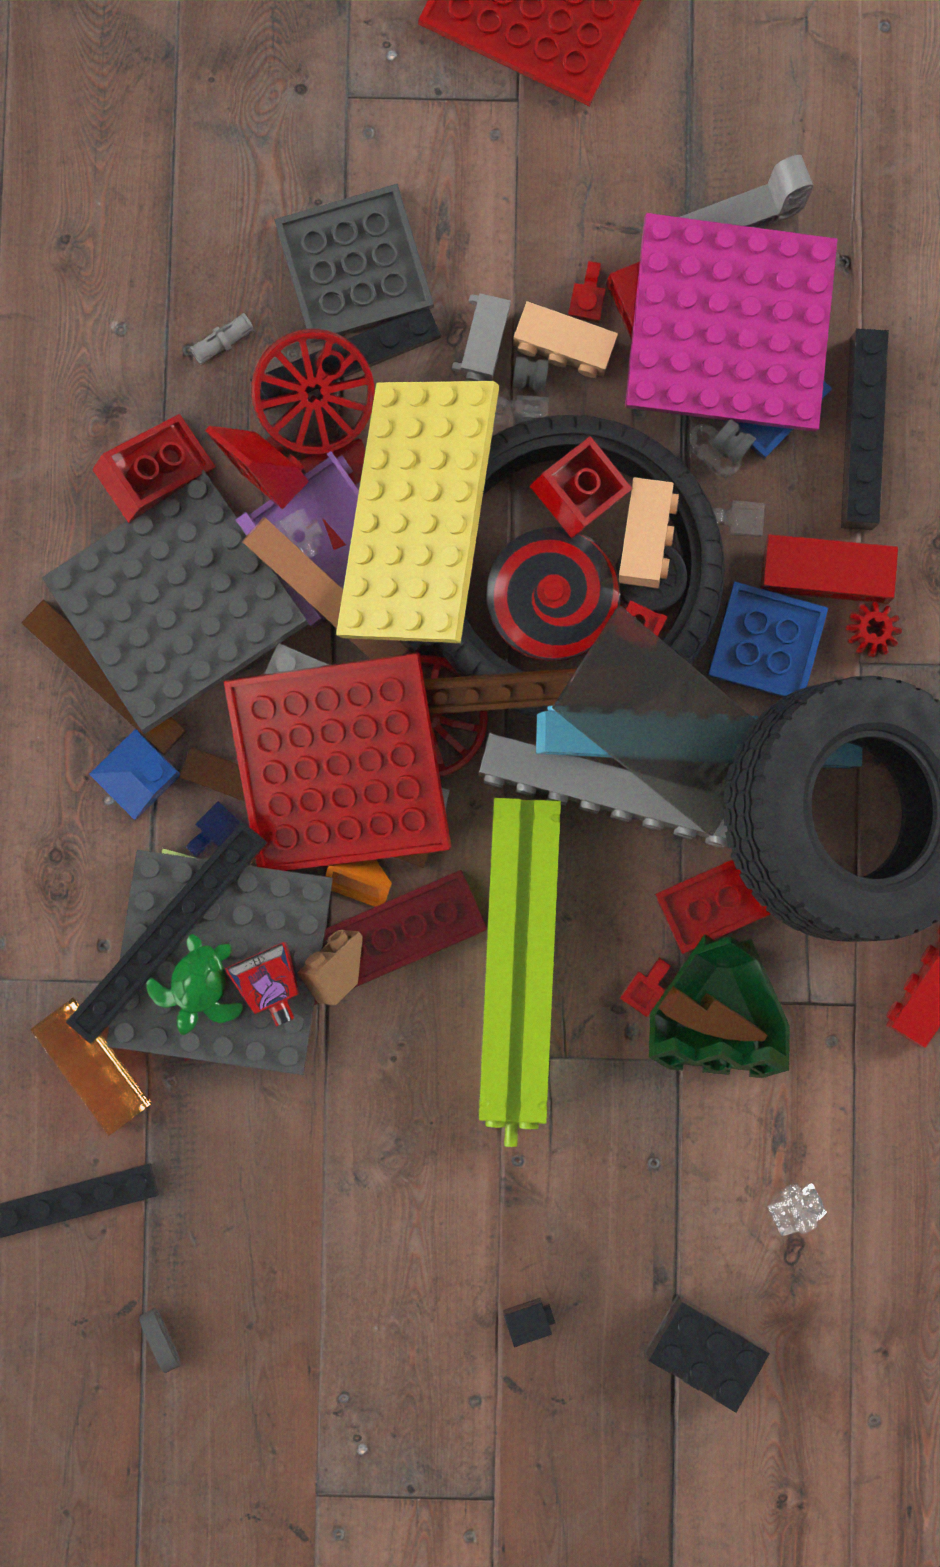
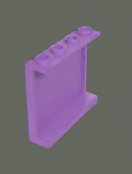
(328, 495)

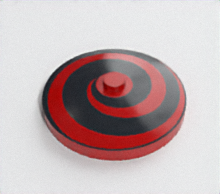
(552, 593)

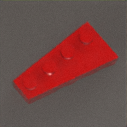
(919, 1010)

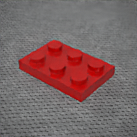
(709, 905)

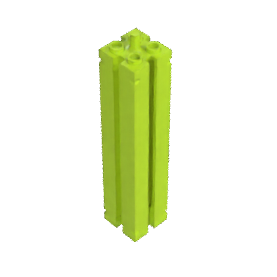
(519, 965)

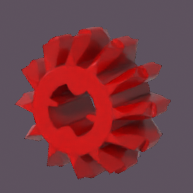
(878, 619)

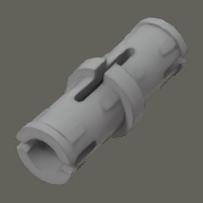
(222, 339)

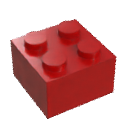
(580, 487)

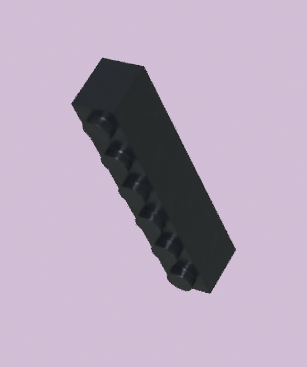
(864, 429)

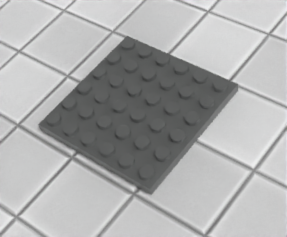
(174, 602)
(251, 916)

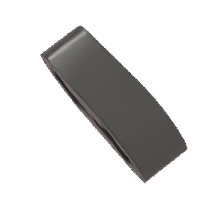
(159, 1340)

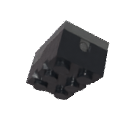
(706, 1353)

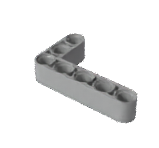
(779, 199)

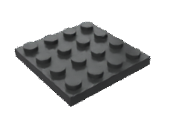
(354, 262)

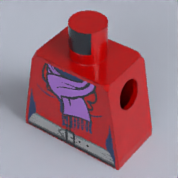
(267, 982)

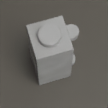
(484, 338)

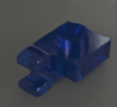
(215, 827)

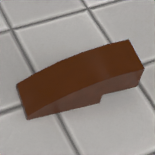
(709, 1017)

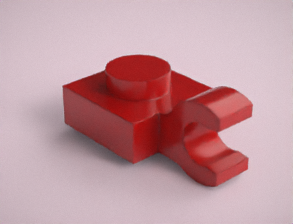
(588, 298)
(644, 990)

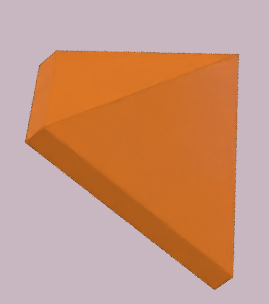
(360, 881)

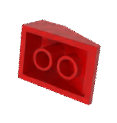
(261, 463)
(152, 466)

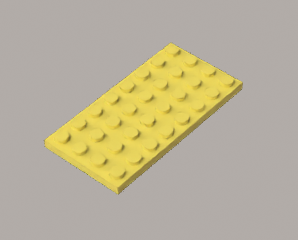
(418, 511)

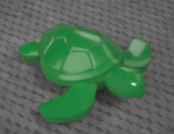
(197, 986)

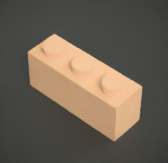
(564, 340)
(648, 533)

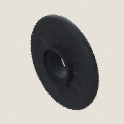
(669, 589)

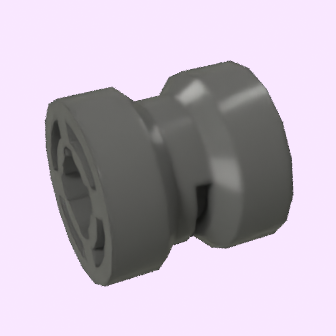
(530, 374)
(733, 441)

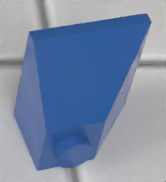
(135, 774)

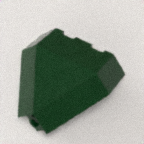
(738, 979)

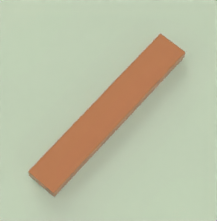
(310, 582)

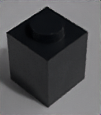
(529, 1321)

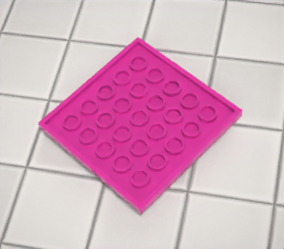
(731, 322)

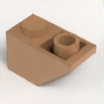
(333, 969)

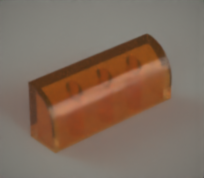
(91, 1070)

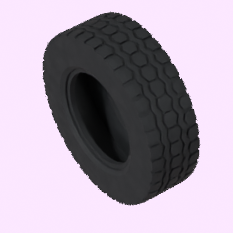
(773, 820)

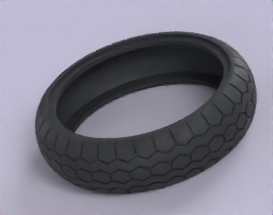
(637, 457)

